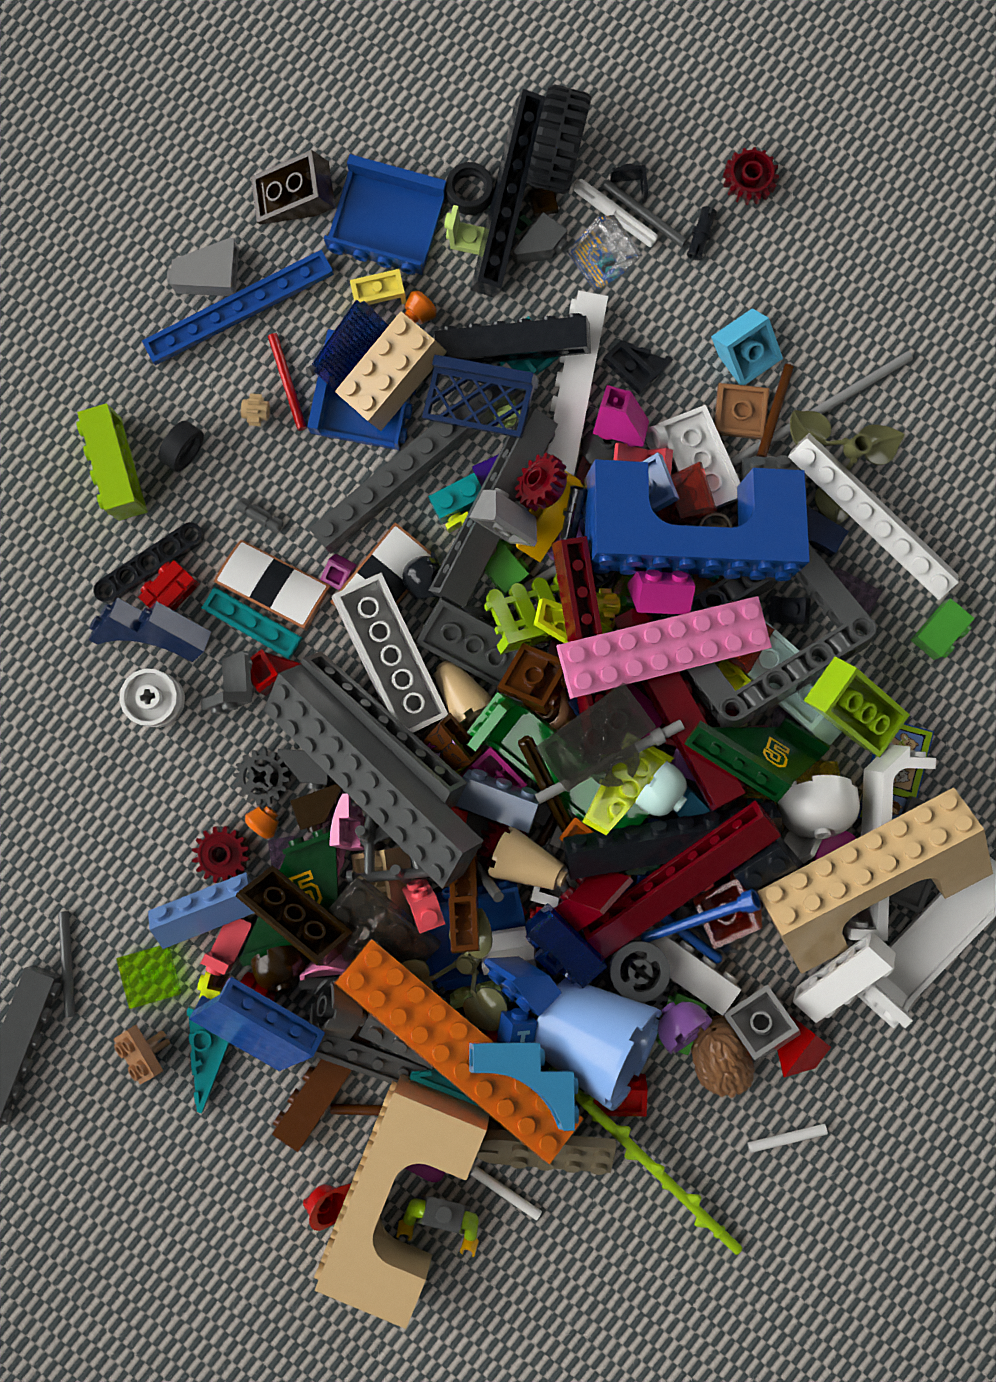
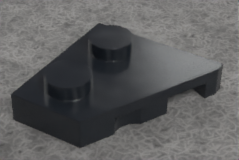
(636, 364)

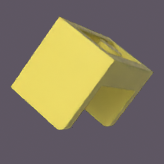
(378, 287)

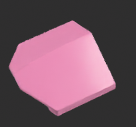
(336, 967)

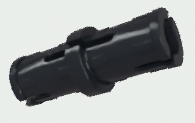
(701, 233)
(576, 496)

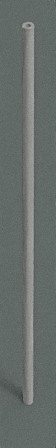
(785, 430)

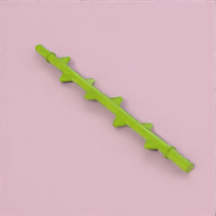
(634, 1152)

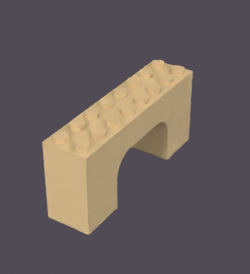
(928, 842)
(361, 1259)

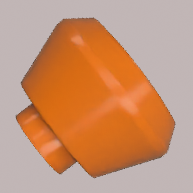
(419, 308)
(263, 821)

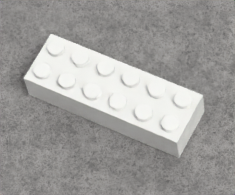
(389, 653)

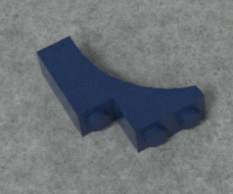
(823, 533)
(152, 626)

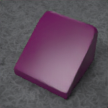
(337, 571)

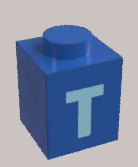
(516, 1026)

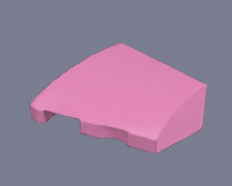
(344, 823)

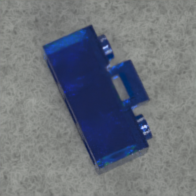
(568, 946)

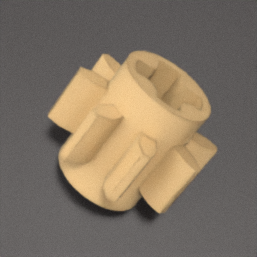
(255, 409)

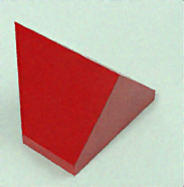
(266, 669)
(802, 1052)

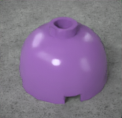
(681, 1025)

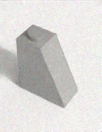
(206, 270)

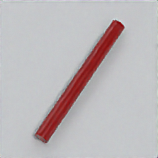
(287, 382)

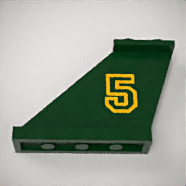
(760, 756)
(314, 870)

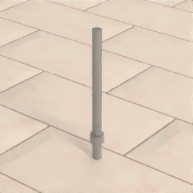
(658, 737)

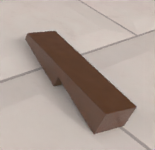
(465, 911)

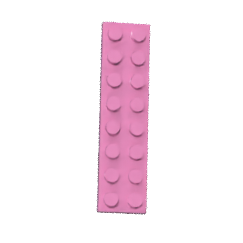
(663, 647)

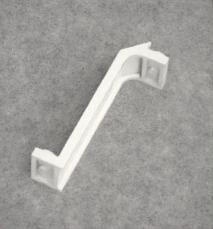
(877, 811)
(930, 946)

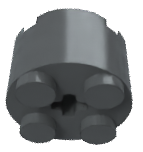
(336, 1011)

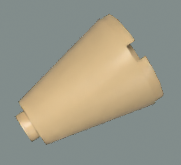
(461, 693)
(526, 862)

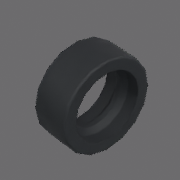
(469, 169)
(181, 446)

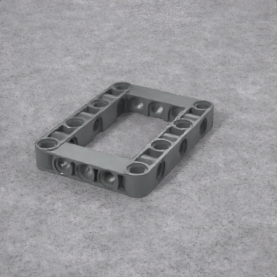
(797, 670)

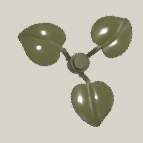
(875, 442)
(484, 1006)

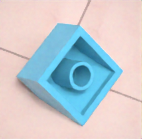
(747, 346)

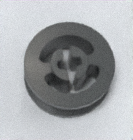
(626, 986)

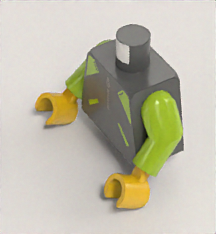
(444, 1216)

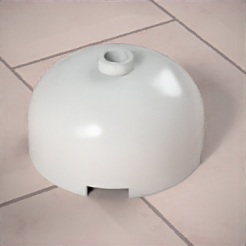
(820, 806)

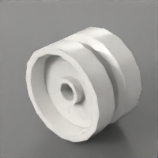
(156, 712)

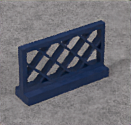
(489, 376)

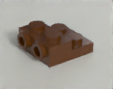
(534, 679)

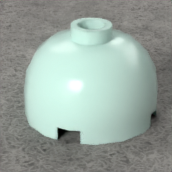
(664, 791)

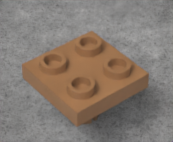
(140, 1053)

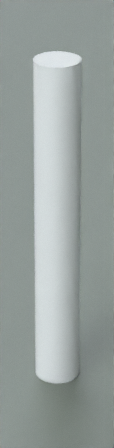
(787, 1138)
(506, 1193)

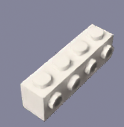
(845, 977)

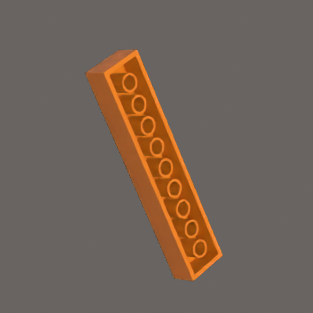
(443, 1041)

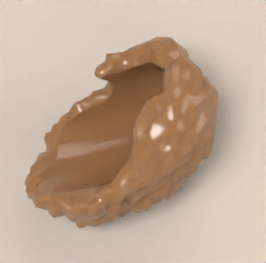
(722, 1059)

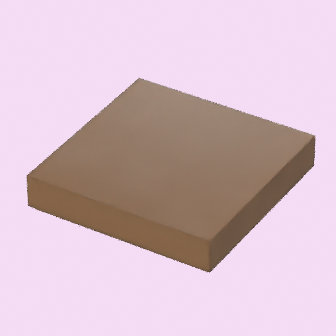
(741, 410)

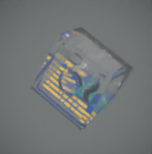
(604, 252)

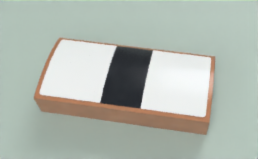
(389, 558)
(272, 584)

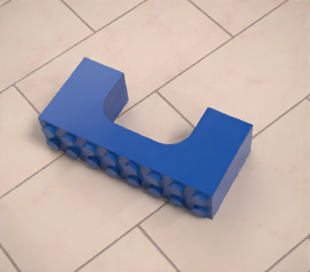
(631, 538)

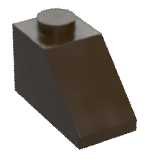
(316, 807)

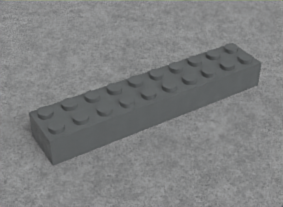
(372, 776)

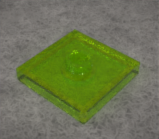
(148, 976)

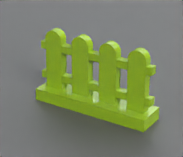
(521, 599)

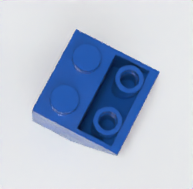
(523, 982)

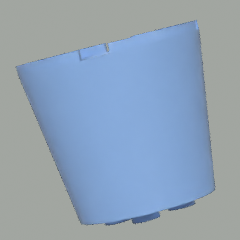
(598, 1039)

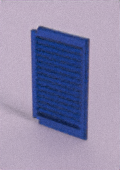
(348, 343)

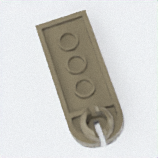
(576, 1155)

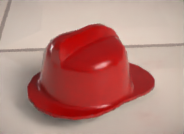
(325, 1205)

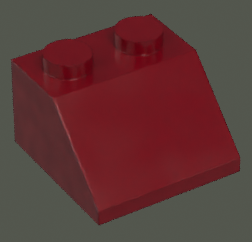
(591, 898)

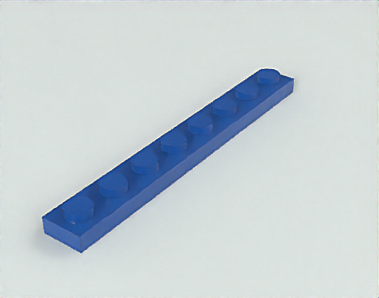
(238, 307)

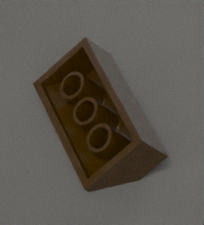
(296, 916)

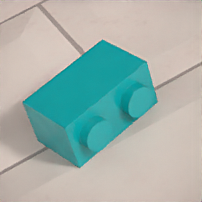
(455, 498)

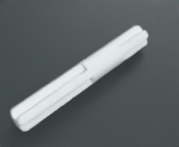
(609, 207)

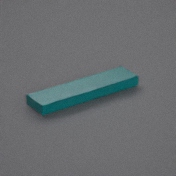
(252, 623)

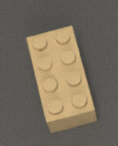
(390, 371)

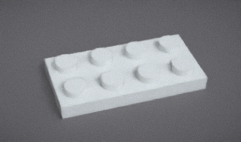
(697, 440)

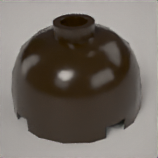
(278, 969)

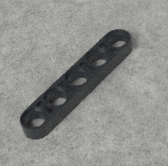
(136, 563)

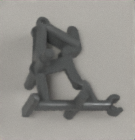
(371, 837)

